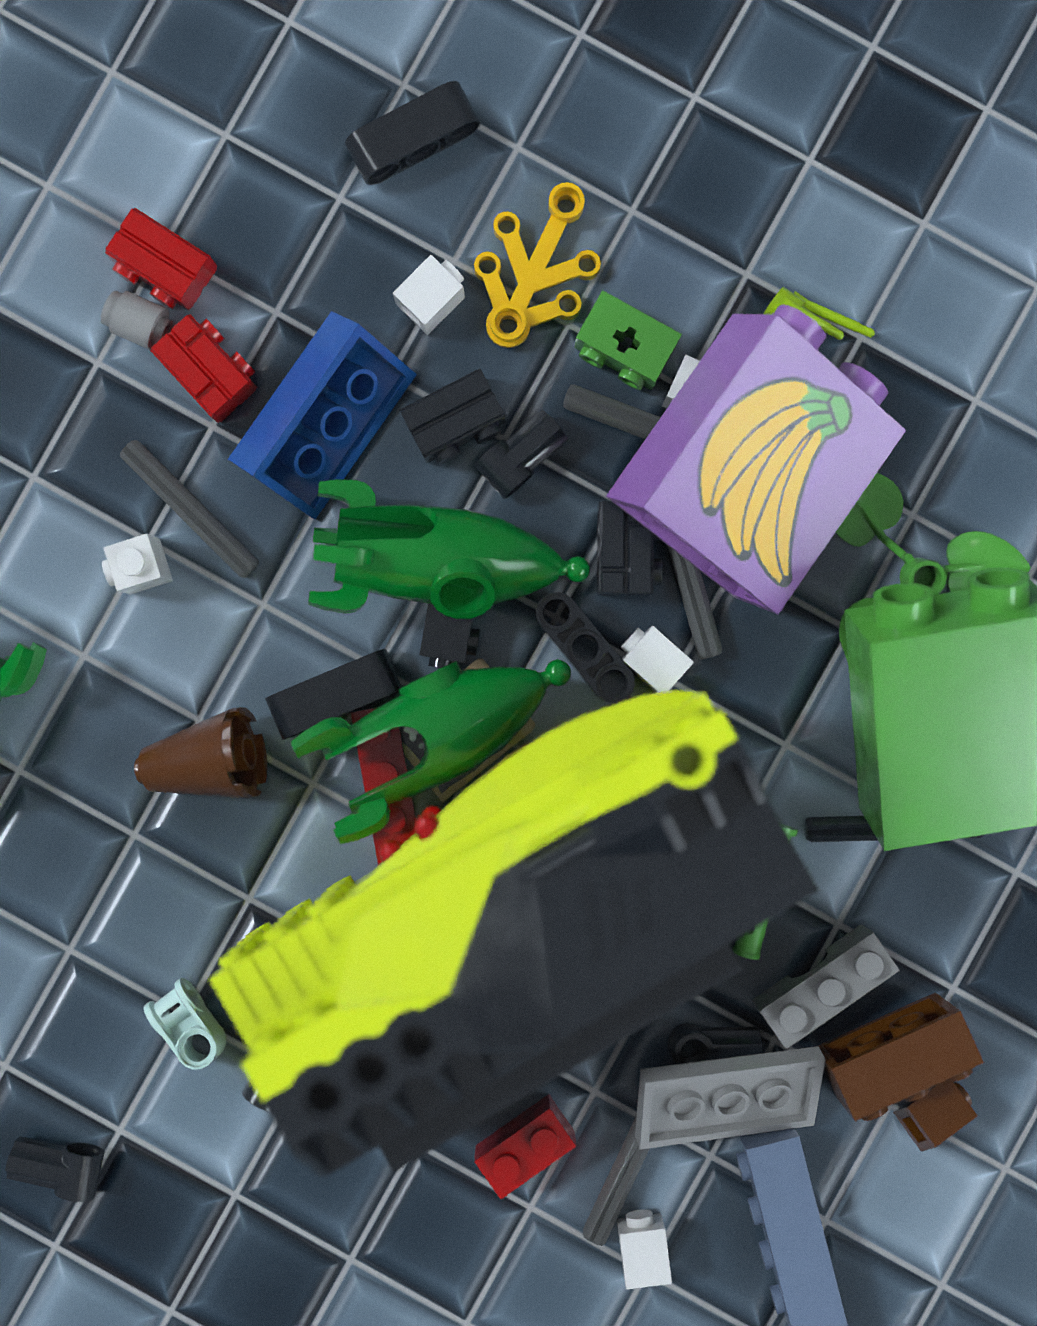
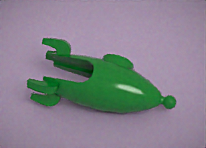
(430, 556)
(461, 723)

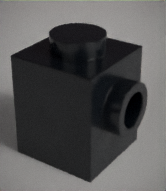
(447, 639)

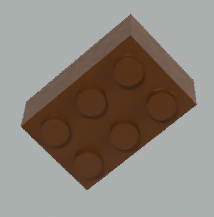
(899, 1057)

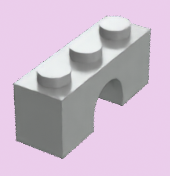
(846, 974)

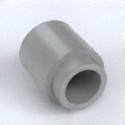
(135, 318)

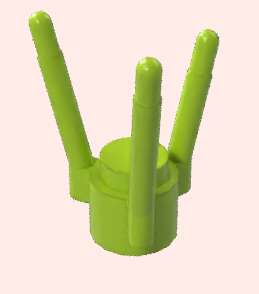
(797, 301)

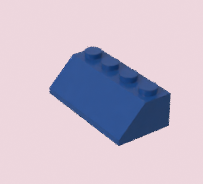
(323, 413)

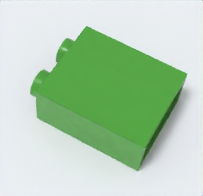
(946, 708)

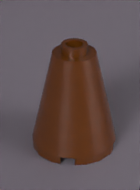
(207, 759)

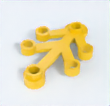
(532, 273)

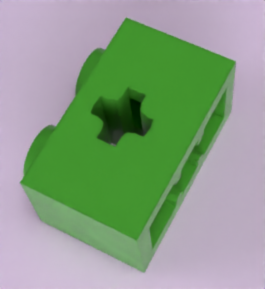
(610, 324)

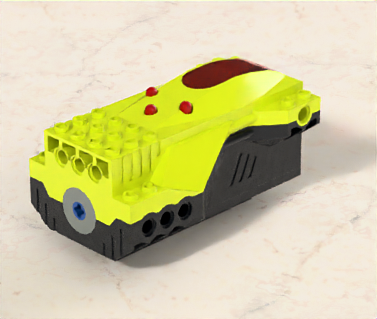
(512, 932)

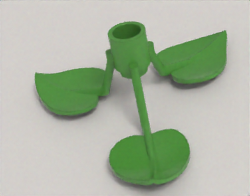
(967, 553)

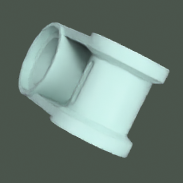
(181, 1025)

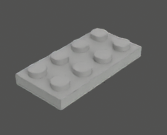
(728, 1097)

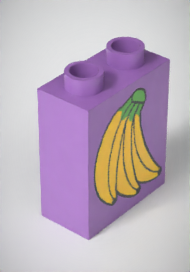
(760, 456)

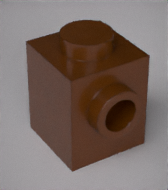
(936, 1115)

